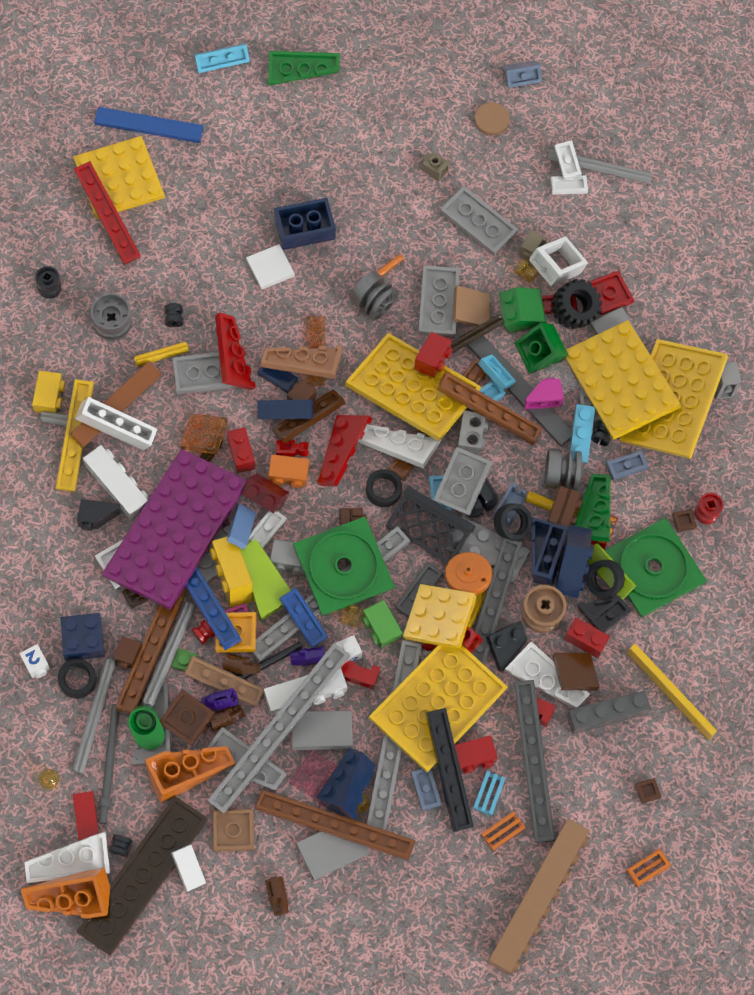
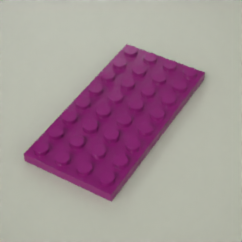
(175, 529)

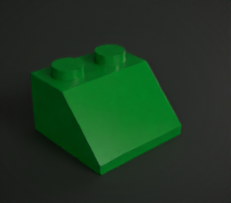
(521, 308)
(541, 347)

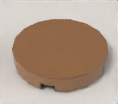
(492, 118)

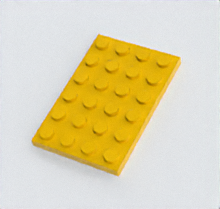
(693, 378)
(621, 380)
(393, 384)
(443, 680)

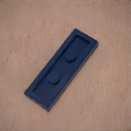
(285, 409)

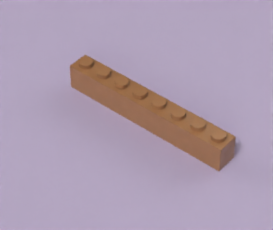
(537, 898)

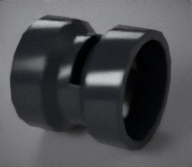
(173, 313)
(601, 433)

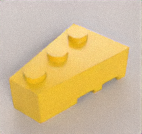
(232, 571)

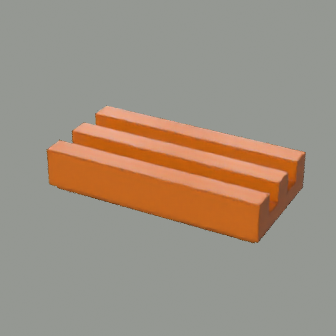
(517, 821)
(634, 877)

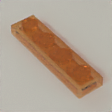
(314, 338)

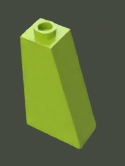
(266, 580)

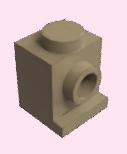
(436, 169)
(530, 244)

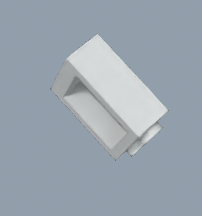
(553, 274)

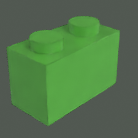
(381, 624)

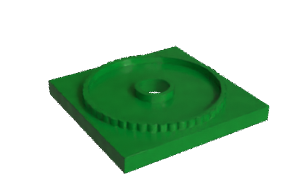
(678, 569)
(340, 589)

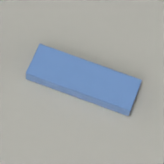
(241, 526)

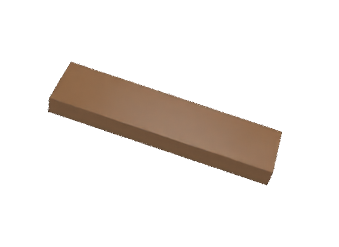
(224, 680)

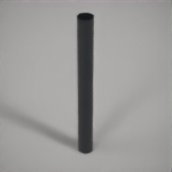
(275, 658)

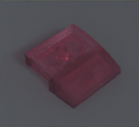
(313, 774)

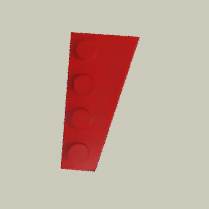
(231, 354)
(341, 446)

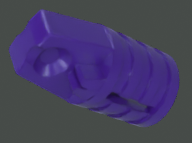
(307, 656)
(221, 699)

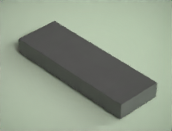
(428, 576)

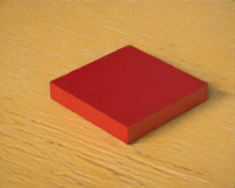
(613, 292)

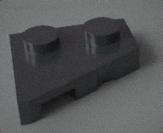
(605, 612)
(506, 644)

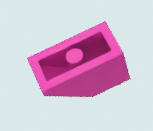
(545, 395)

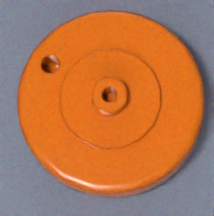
(468, 573)

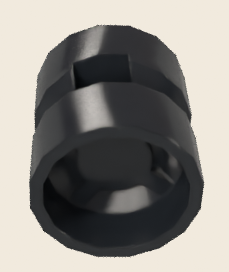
(48, 282)

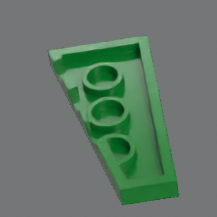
(295, 66)
(596, 507)

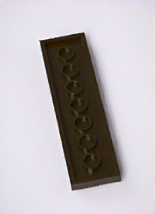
(143, 875)

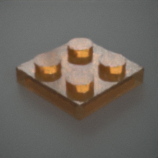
(203, 433)

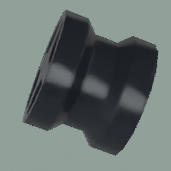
(120, 845)

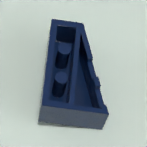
(547, 550)
(574, 561)

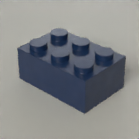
(304, 223)

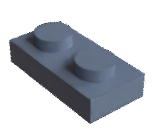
(627, 465)
(426, 790)

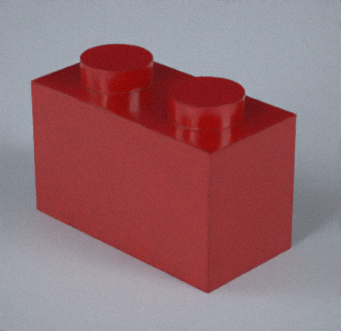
(433, 354)
(241, 450)
(586, 637)
(476, 754)

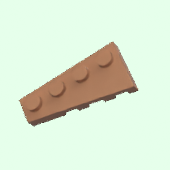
(314, 362)

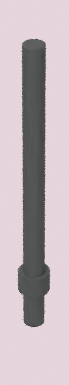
(105, 801)

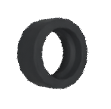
(386, 474)
(525, 525)
(619, 578)
(74, 663)

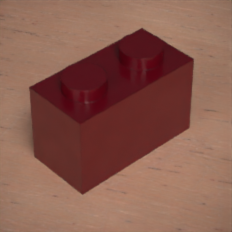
(265, 493)

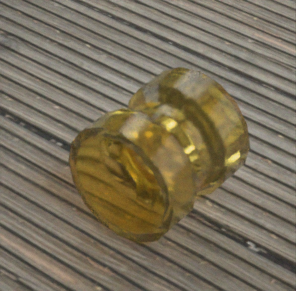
(526, 270)

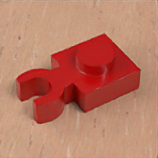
(291, 449)

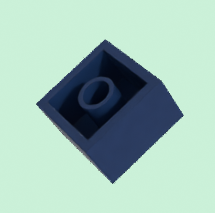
(82, 636)

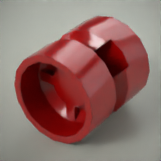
(709, 508)

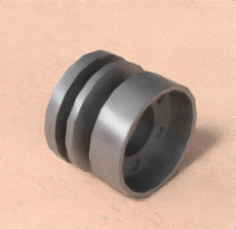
(374, 295)
(111, 307)
(563, 469)

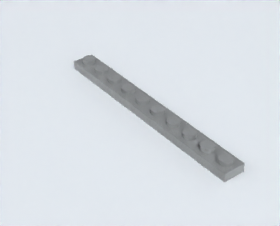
(286, 628)
(278, 728)
(390, 752)

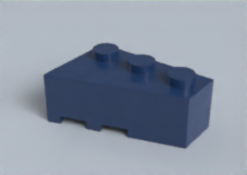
(347, 783)

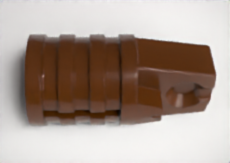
(240, 665)
(226, 717)
(277, 895)

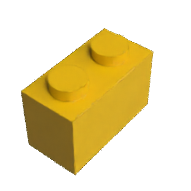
(48, 391)

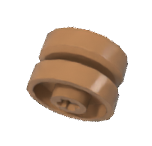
(545, 598)

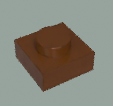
(684, 520)
(648, 791)

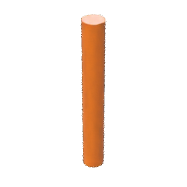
(391, 264)

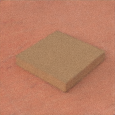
(470, 306)
(233, 830)

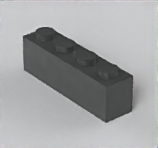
(608, 712)

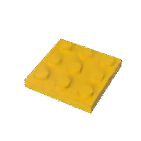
(440, 616)

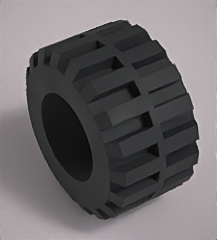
(565, 311)

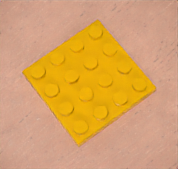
(125, 173)

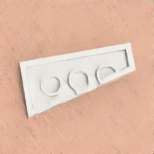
(399, 444)
(537, 666)
(70, 859)

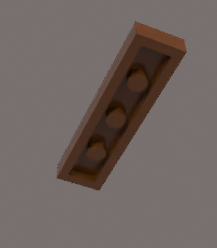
(321, 408)

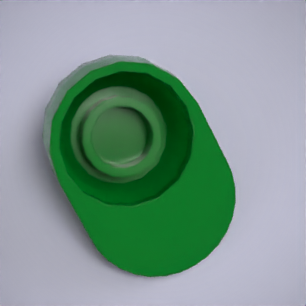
(146, 727)

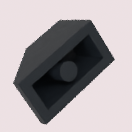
(96, 513)

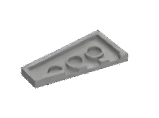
(161, 705)

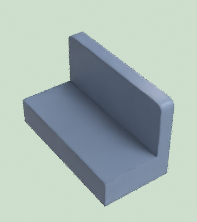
(522, 74)

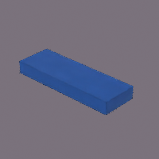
(303, 617)

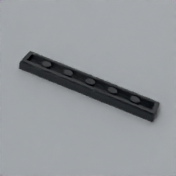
(449, 769)

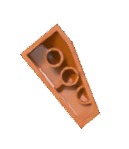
(180, 771)
(74, 894)

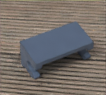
(512, 495)

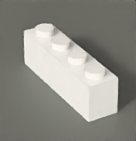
(116, 423)
(115, 481)
(278, 695)

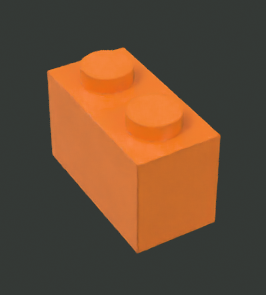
(289, 471)

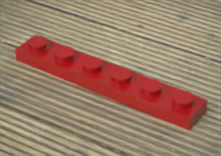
(107, 212)

